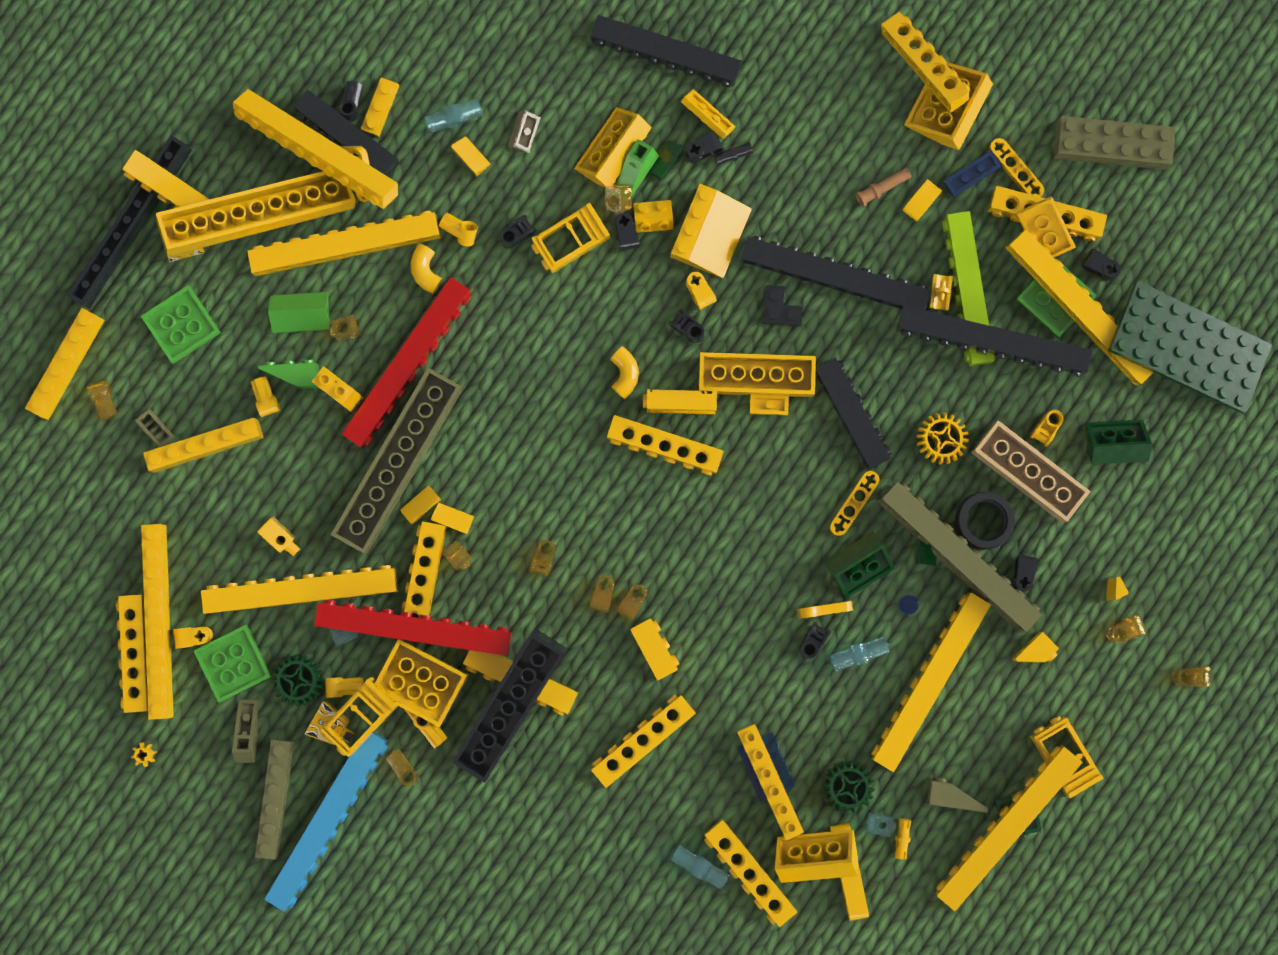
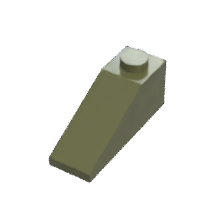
(246, 732)
(947, 795)

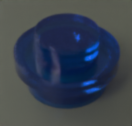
(908, 604)

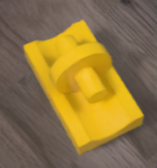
(940, 292)

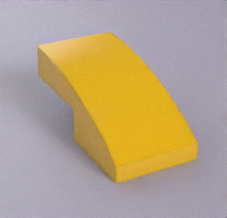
(922, 200)

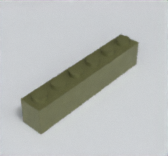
(274, 799)

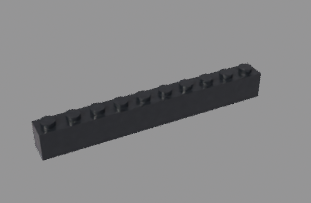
(125, 228)
(834, 275)
(994, 340)

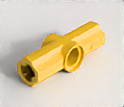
(432, 732)

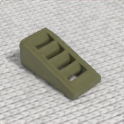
(149, 411)

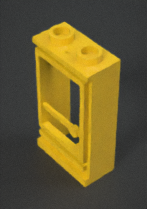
(593, 227)
(339, 391)
(680, 402)
(375, 699)
(1081, 779)

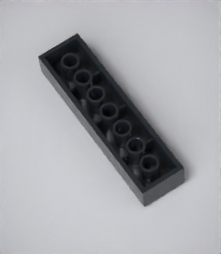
(509, 705)

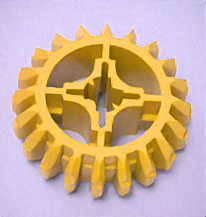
(949, 442)

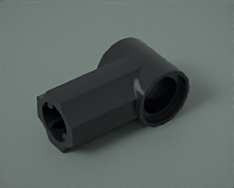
(351, 100)

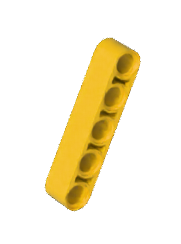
(853, 888)

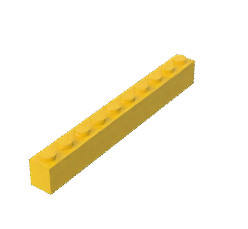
(315, 149)
(344, 244)
(1072, 298)
(299, 590)
(157, 621)
(930, 682)
(1008, 827)

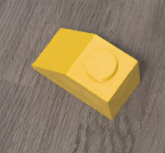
(1038, 649)

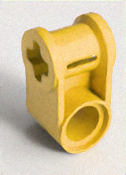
(701, 293)
(1045, 430)
(190, 636)

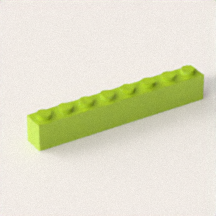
(966, 277)

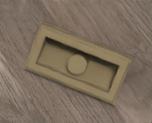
(524, 131)

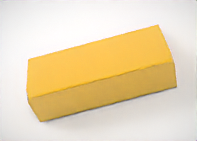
(470, 156)
(420, 505)
(452, 518)
(1115, 589)

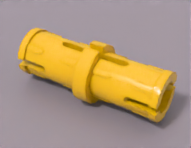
(902, 839)

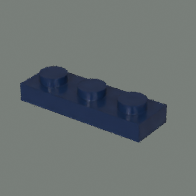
(972, 174)

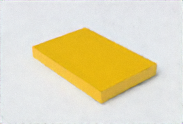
(1047, 225)

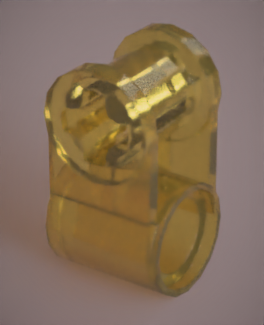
(543, 559)
(602, 598)
(630, 605)
(1129, 628)
(1195, 677)

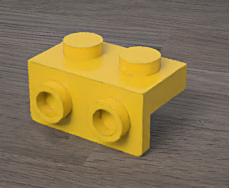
(653, 216)

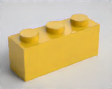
(655, 648)

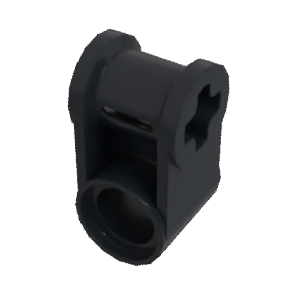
(706, 146)
(518, 231)
(626, 235)
(1099, 265)
(685, 324)
(1025, 569)
(814, 639)

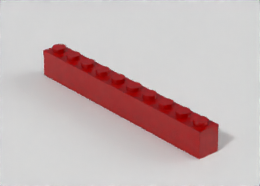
(407, 362)
(413, 629)

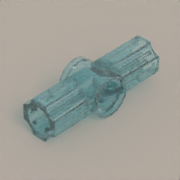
(453, 116)
(859, 654)
(700, 867)

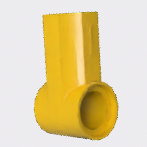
(463, 230)
(266, 401)
(338, 687)

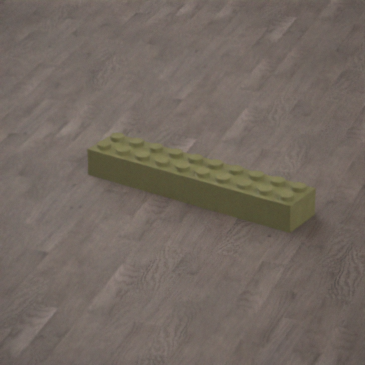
(397, 461)
(960, 558)

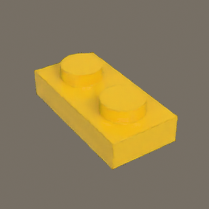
(769, 404)

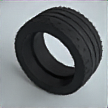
(1007, 515)

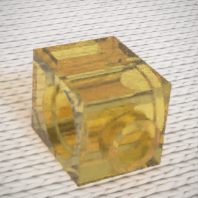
(616, 192)
(353, 330)
(458, 556)

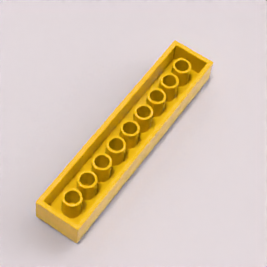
(252, 212)

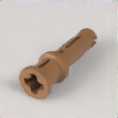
(875, 190)

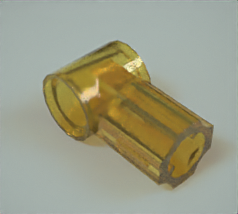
(100, 394)
(401, 766)

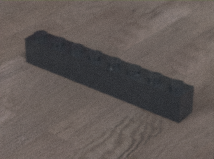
(666, 51)

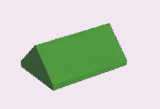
(299, 312)

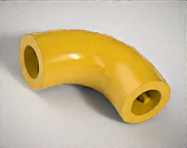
(421, 271)
(628, 372)

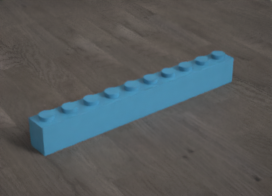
(325, 822)

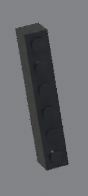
(343, 131)
(851, 413)

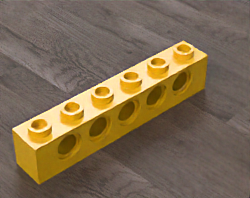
(949, 98)
(1094, 220)
(712, 454)
(434, 553)
(125, 644)
(608, 776)
(770, 781)
(775, 916)

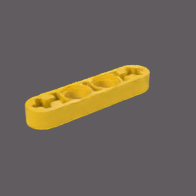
(1019, 167)
(857, 505)

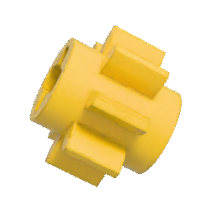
(137, 755)

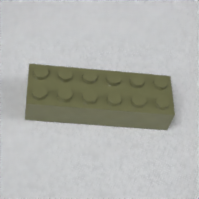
(1114, 142)

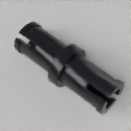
(733, 153)

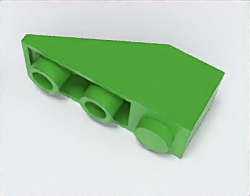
(637, 165)
(294, 374)

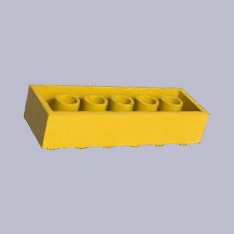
(757, 374)

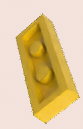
(379, 107)
(708, 114)

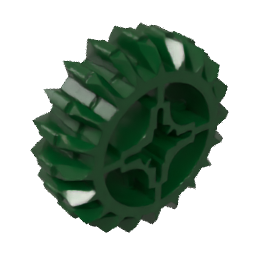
(301, 672)
(840, 791)

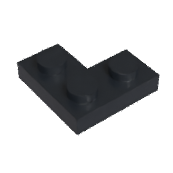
(776, 312)

